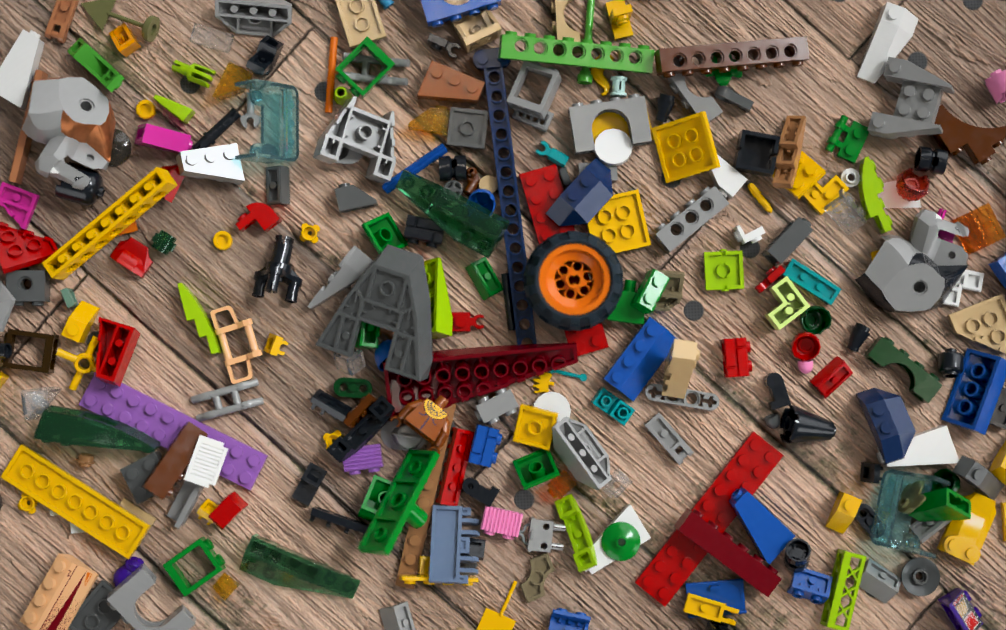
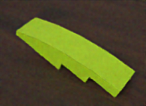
(194, 311)

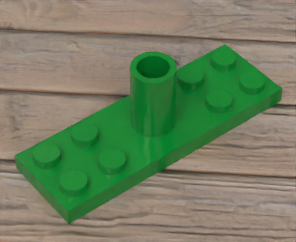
(400, 503)

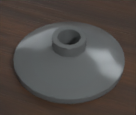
(927, 583)

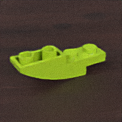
(868, 188)

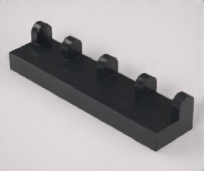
(344, 521)

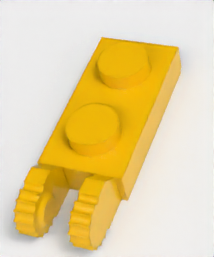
(708, 608)

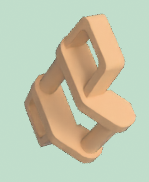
(220, 332)

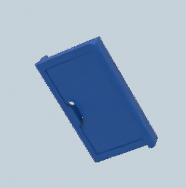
(724, 591)

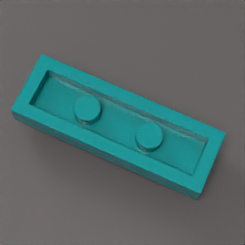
(811, 282)

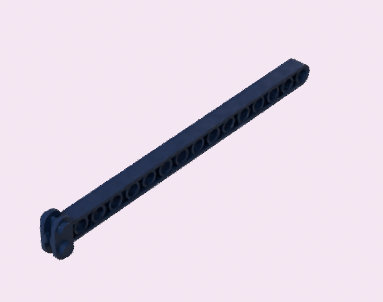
(488, 61)

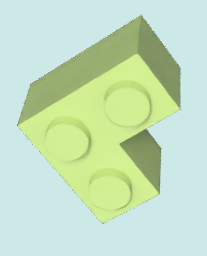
(790, 303)

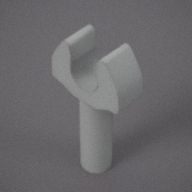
(250, 114)

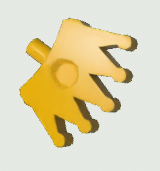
(544, 382)

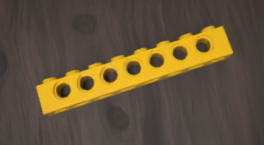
(109, 223)

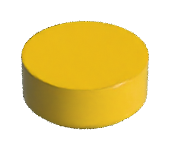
(146, 109)
(222, 240)

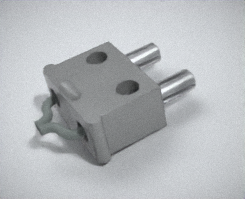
(539, 535)

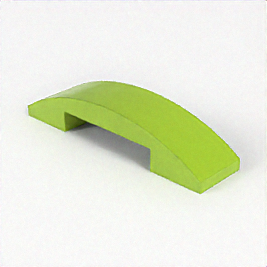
(578, 532)

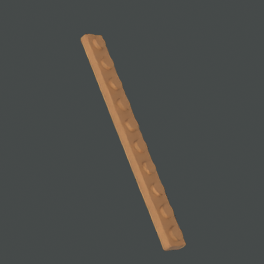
(416, 537)

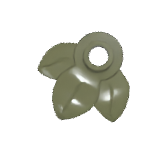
(911, 497)

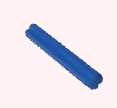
(417, 166)

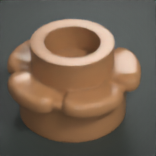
(85, 459)

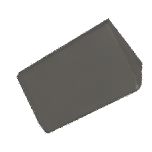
(277, 185)

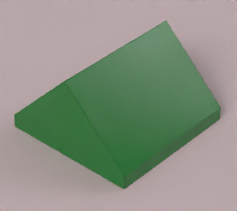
(384, 232)
(536, 468)

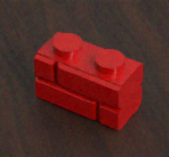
(735, 357)

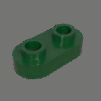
(353, 386)

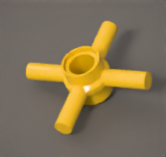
(75, 359)

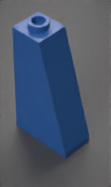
(761, 525)

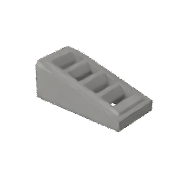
(530, 122)

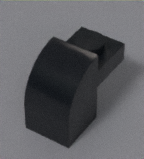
(266, 56)

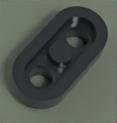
(867, 520)

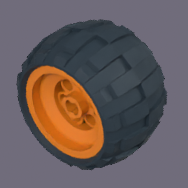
(581, 310)

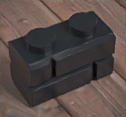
(423, 230)

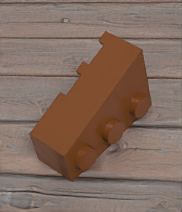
(450, 85)

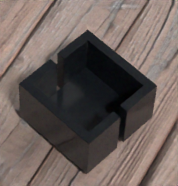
(755, 153)

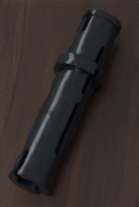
(218, 129)

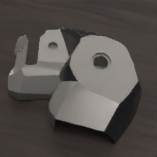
(918, 271)

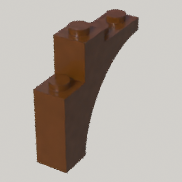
(975, 140)

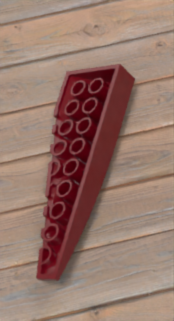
(477, 371)

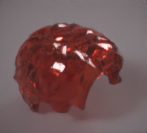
(911, 186)

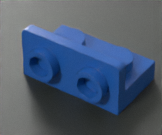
(810, 586)

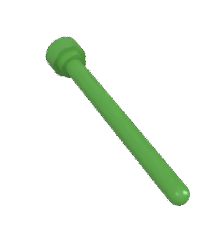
(585, 75)

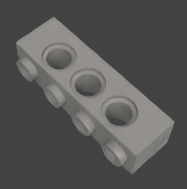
(712, 197)

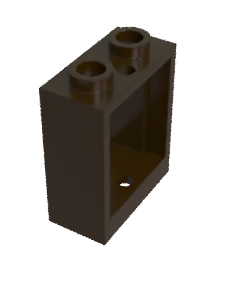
(49, 354)

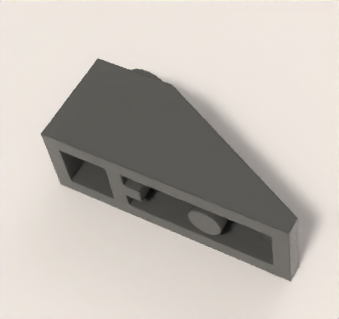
(978, 477)

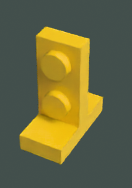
(619, 18)

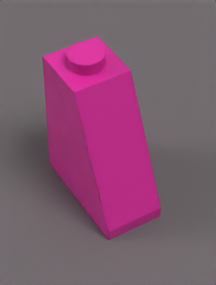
(162, 138)

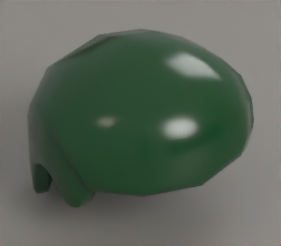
(815, 319)
(950, 476)

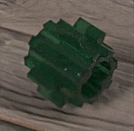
(164, 242)

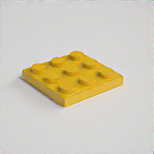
(685, 147)
(621, 223)

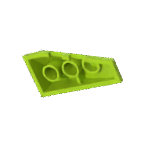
(440, 305)

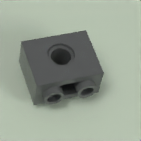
(37, 293)

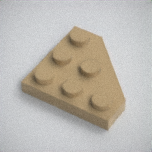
(983, 323)

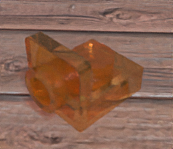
(561, 485)

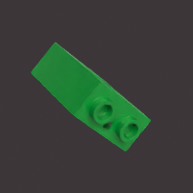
(377, 53)
(177, 575)

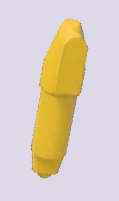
(759, 197)

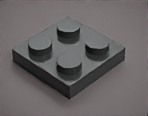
(467, 128)

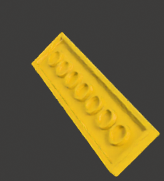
(75, 501)

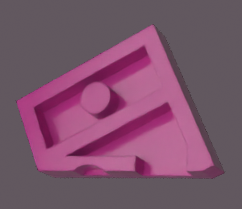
(18, 203)

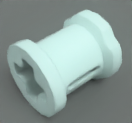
(618, 86)

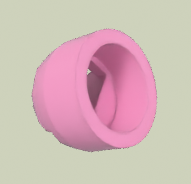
(805, 366)

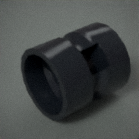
(924, 158)
(452, 168)
(797, 555)

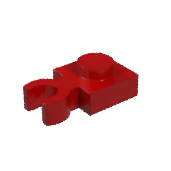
(772, 274)
(463, 322)

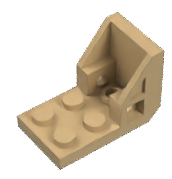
(476, 30)

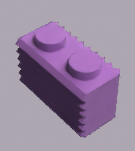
(367, 457)

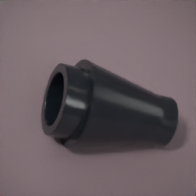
(664, 107)
(858, 335)

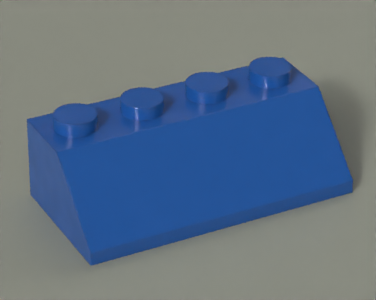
(640, 359)
(976, 391)

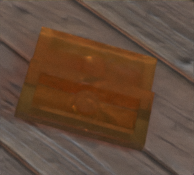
(982, 227)

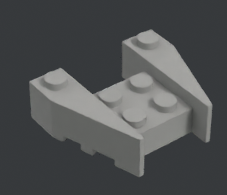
(916, 103)
(363, 134)

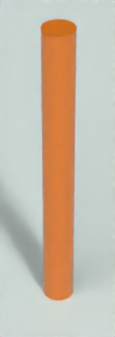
(331, 74)

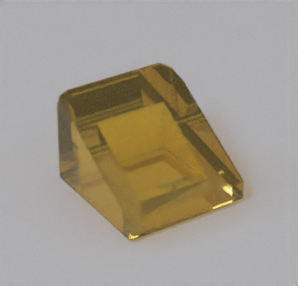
(225, 586)

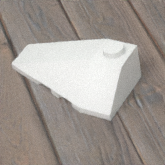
(890, 35)

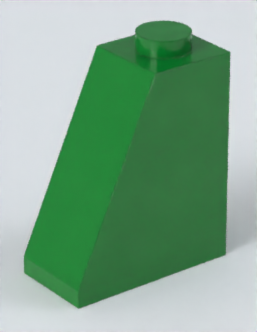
(943, 506)

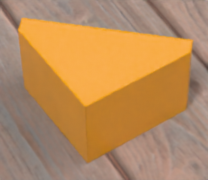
(124, 40)

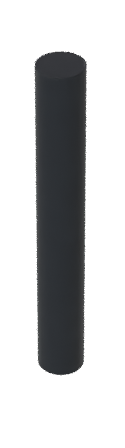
(508, 301)

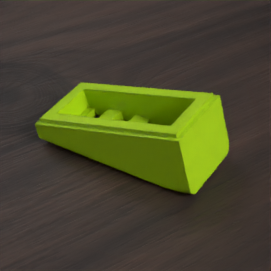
(180, 111)

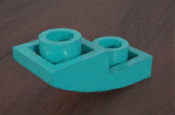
(612, 405)

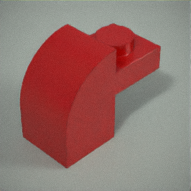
(258, 213)

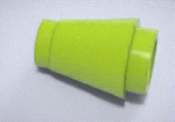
(341, 99)

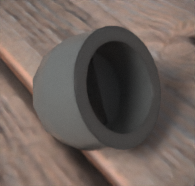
(772, 420)

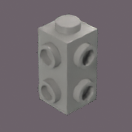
(490, 409)

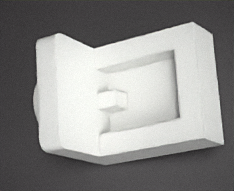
(752, 236)

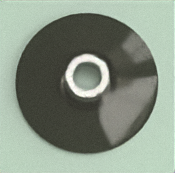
(121, 150)

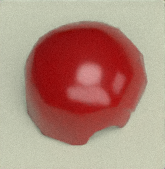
(805, 346)

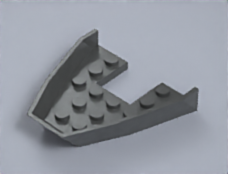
(393, 297)

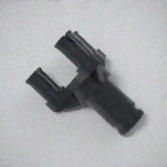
(278, 271)

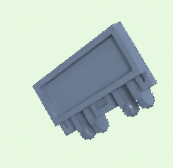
(448, 544)

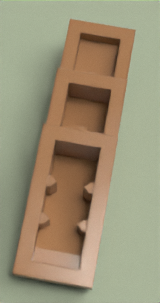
(789, 152)

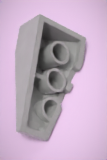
(350, 270)

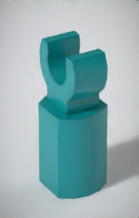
(553, 155)

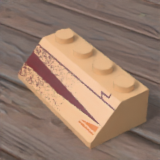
(59, 594)

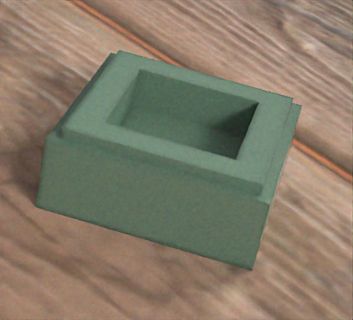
(69, 298)

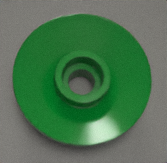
(613, 534)

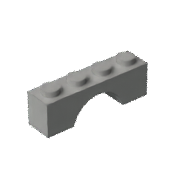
(691, 101)

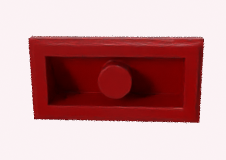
(831, 376)

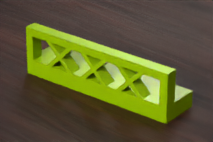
(839, 575)

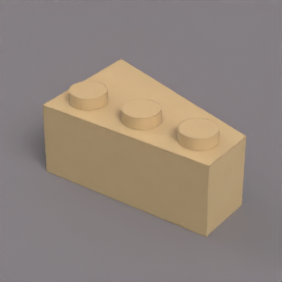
(679, 368)

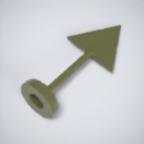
(101, 10)

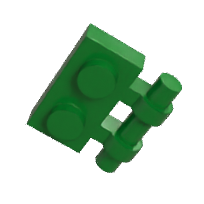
(853, 141)

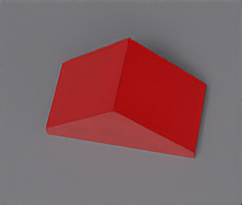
(228, 510)

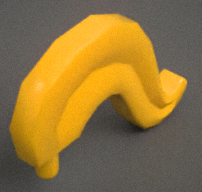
(600, 79)

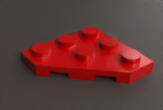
(22, 248)

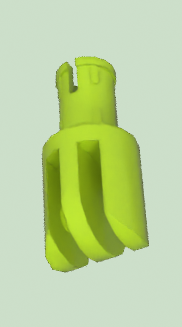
(194, 73)

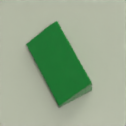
(484, 278)

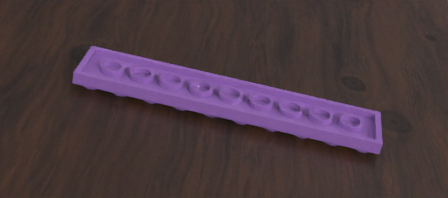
(164, 423)

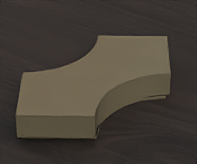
(534, 585)

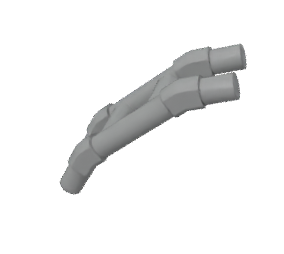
(365, 77)
(237, 406)

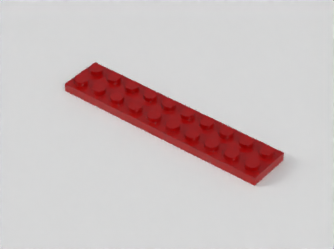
(541, 190)
(680, 554)

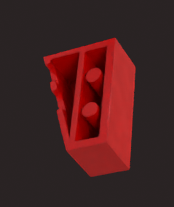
(114, 350)

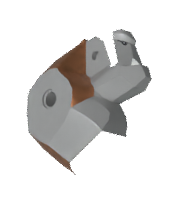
(72, 122)

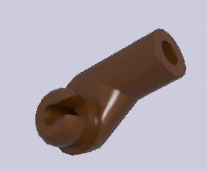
(472, 180)

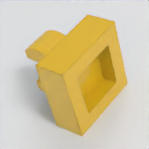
(273, 344)
(206, 509)

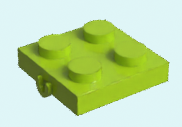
(723, 270)

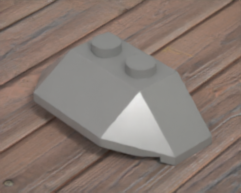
(254, 16)
(581, 453)

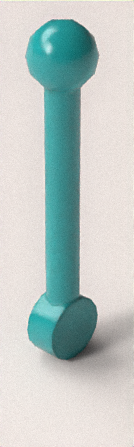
(582, 377)

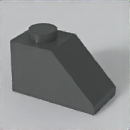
(352, 198)

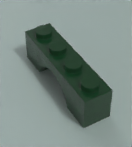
(922, 384)

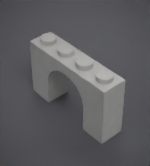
(631, 109)
(130, 589)

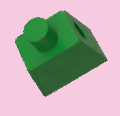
(624, 311)

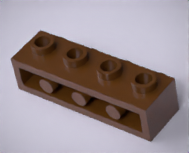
(173, 462)

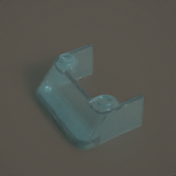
(278, 121)
(889, 525)

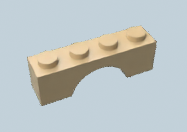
(560, 26)

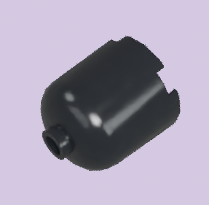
(84, 197)

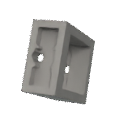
(527, 107)

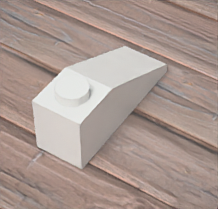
(727, 179)

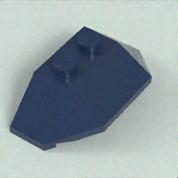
(583, 196)
(887, 422)

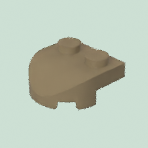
(673, 291)

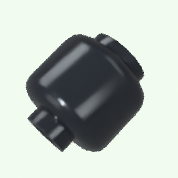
(950, 363)

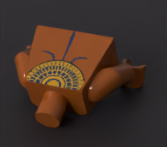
(427, 420)

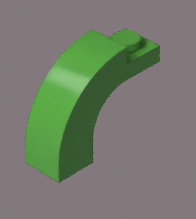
(96, 64)

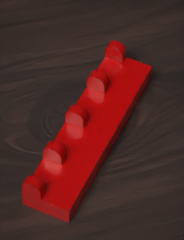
(455, 467)

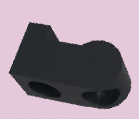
(778, 391)
(476, 490)

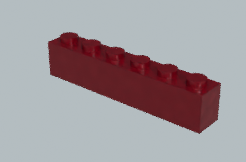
(727, 552)

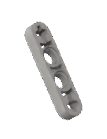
(683, 402)

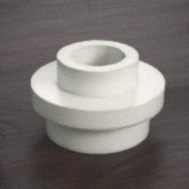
(844, 177)

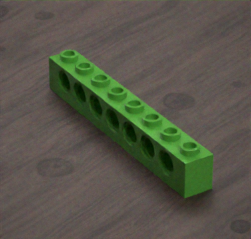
(644, 55)

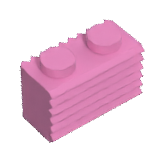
(501, 521)

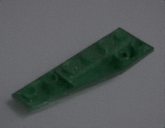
(455, 214)
(90, 429)
(294, 570)

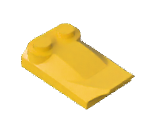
(965, 537)

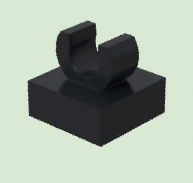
(870, 472)

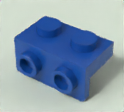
(564, 620)

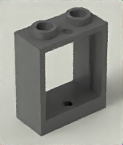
(787, 241)

